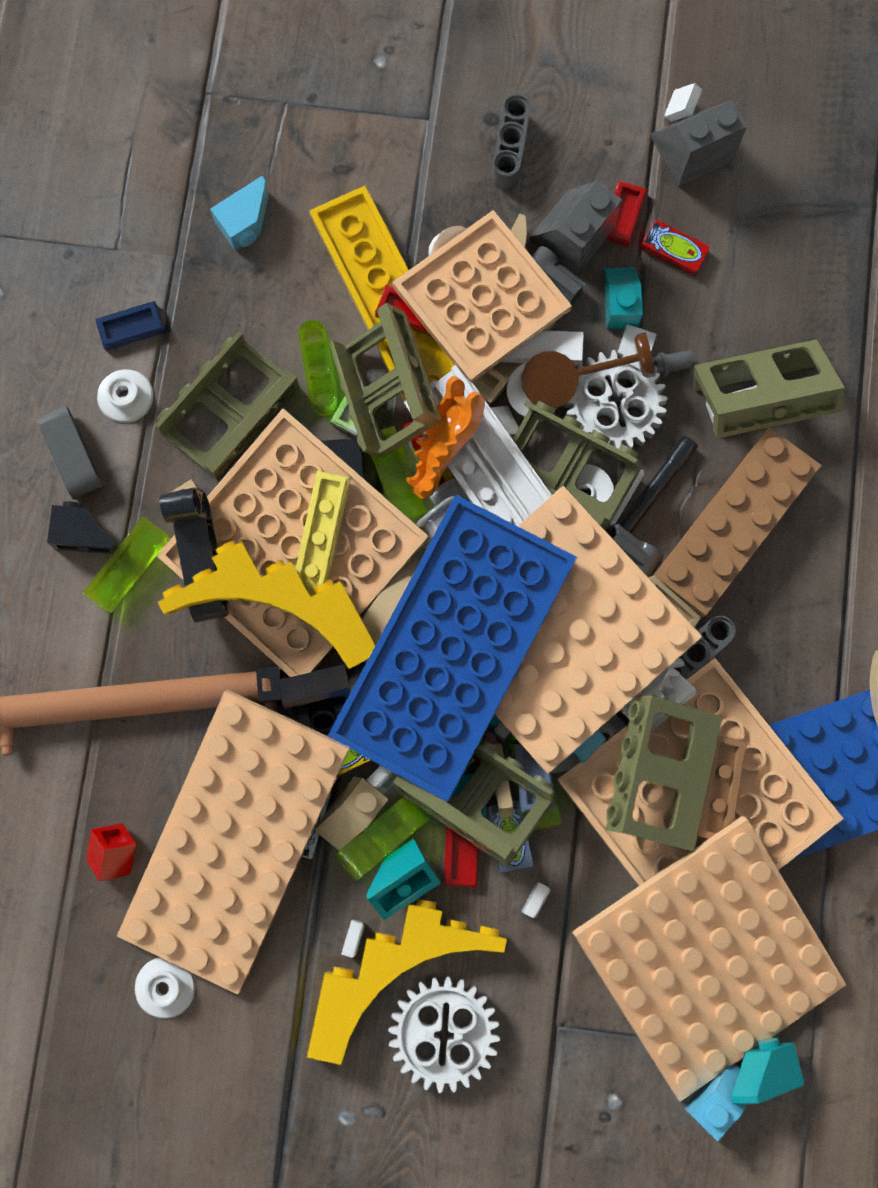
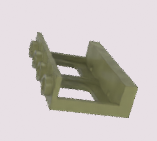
(406, 377)
(774, 398)
(243, 420)
(575, 459)
(687, 777)
(464, 810)

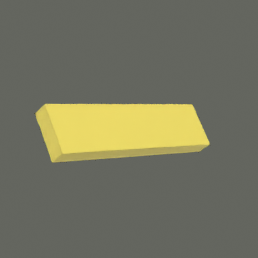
(322, 529)

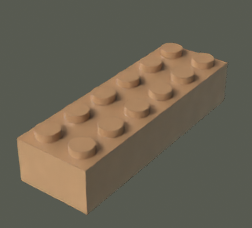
(736, 521)

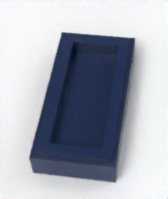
(130, 325)

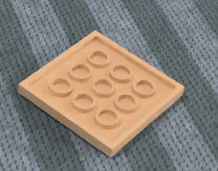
(481, 296)

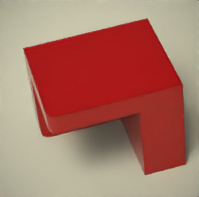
(110, 852)

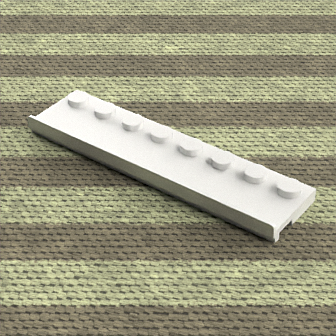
(493, 466)

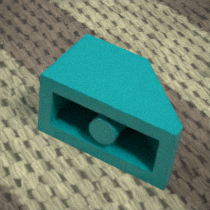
(622, 297)
(401, 880)
(767, 1072)

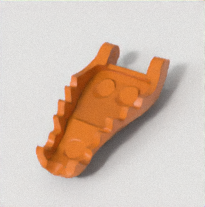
(443, 441)

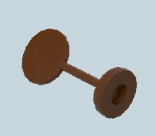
(554, 378)

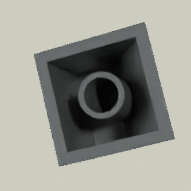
(701, 142)
(579, 224)

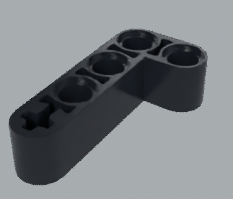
(196, 542)

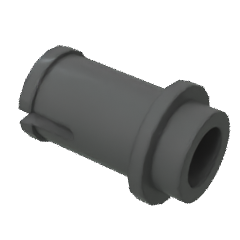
(673, 362)

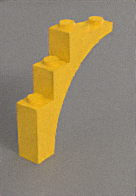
(238, 579)
(346, 996)

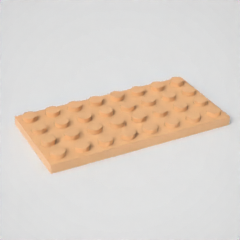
(233, 841)

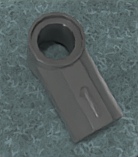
(564, 280)
(641, 553)

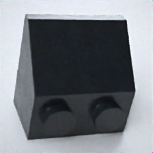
(316, 697)

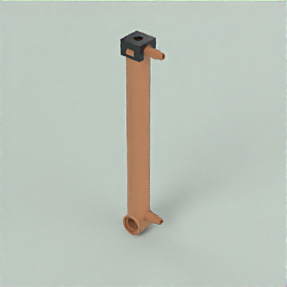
(134, 700)

